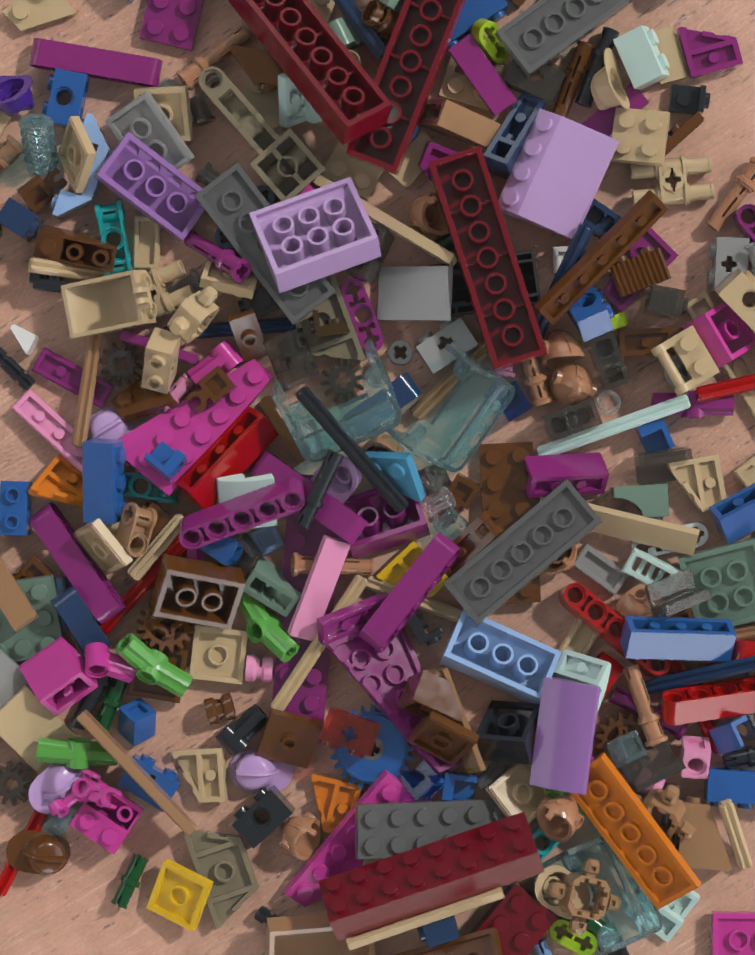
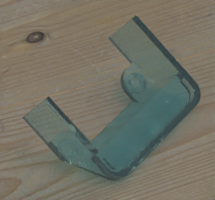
(360, 417)
(463, 418)
(636, 915)

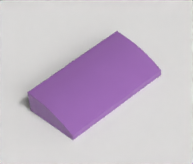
(152, 186)
(564, 735)

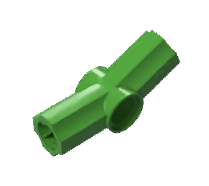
(266, 628)
(153, 665)
(73, 752)

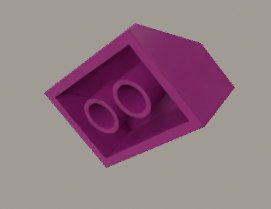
(385, 526)

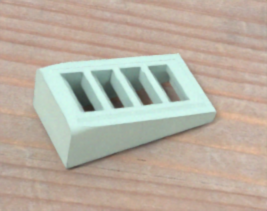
(655, 562)

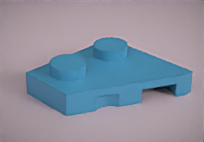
(400, 471)

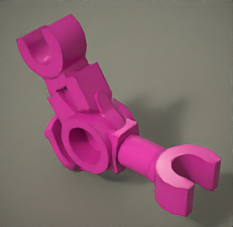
(83, 790)

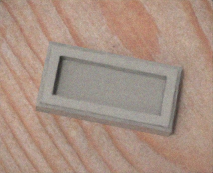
(600, 569)

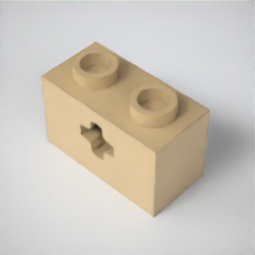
(160, 360)

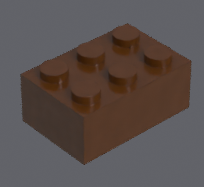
(197, 591)

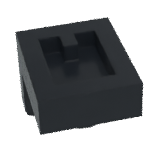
(688, 99)
(50, 284)
(261, 303)
(418, 627)

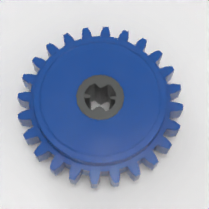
(390, 756)

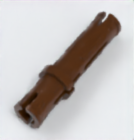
(582, 51)

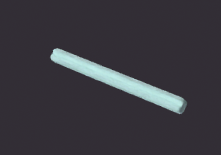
(615, 426)

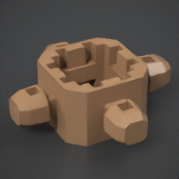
(668, 802)
(566, 892)

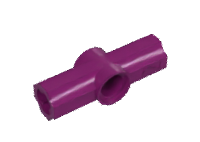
(716, 407)

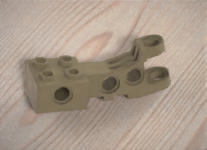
(282, 158)

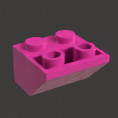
(58, 676)
(106, 825)

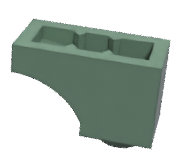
(649, 499)
(270, 587)

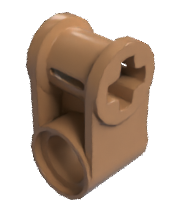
(136, 529)

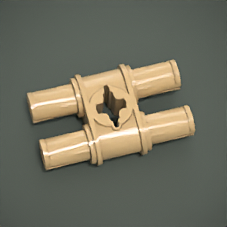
(679, 169)
(166, 301)

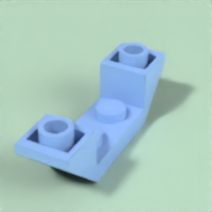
(68, 202)

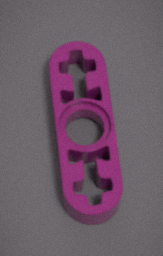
(349, 299)

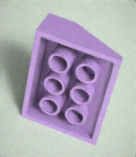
(557, 174)
(315, 234)

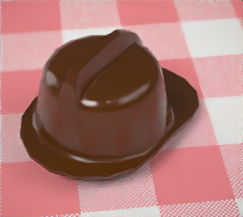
(37, 852)

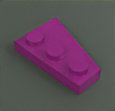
(648, 239)

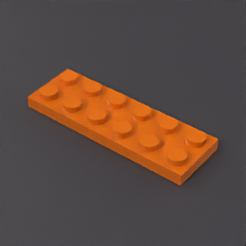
(635, 835)

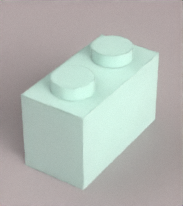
(642, 57)

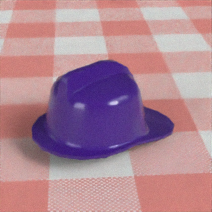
(15, 94)

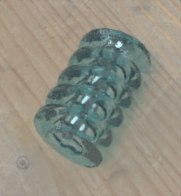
(38, 143)

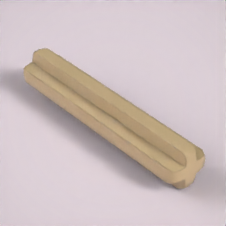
(61, 269)
(156, 548)
(735, 834)

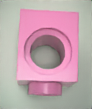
(695, 748)

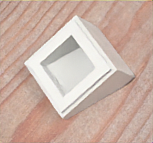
(25, 338)

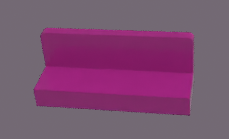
(583, 470)

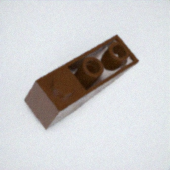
(74, 249)

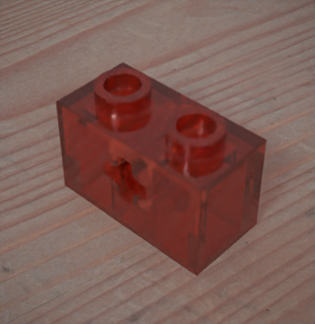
(365, 728)

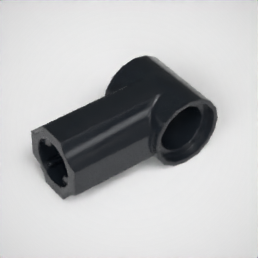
(238, 733)

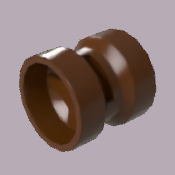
(380, 17)
(220, 708)

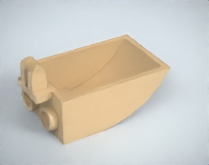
(109, 303)

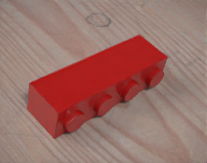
(227, 456)

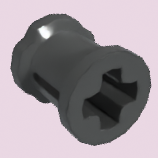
(400, 344)

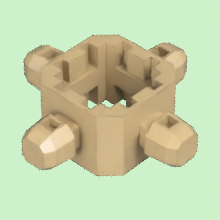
(194, 315)

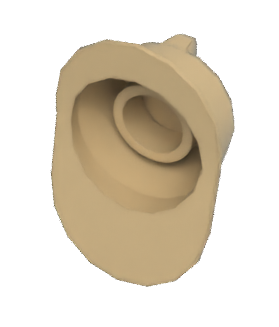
(608, 85)
(556, 873)

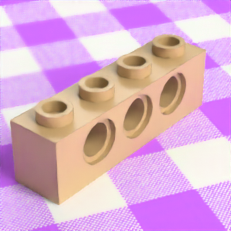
(732, 292)

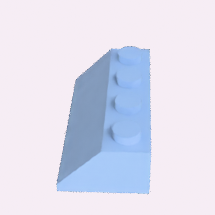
(500, 657)

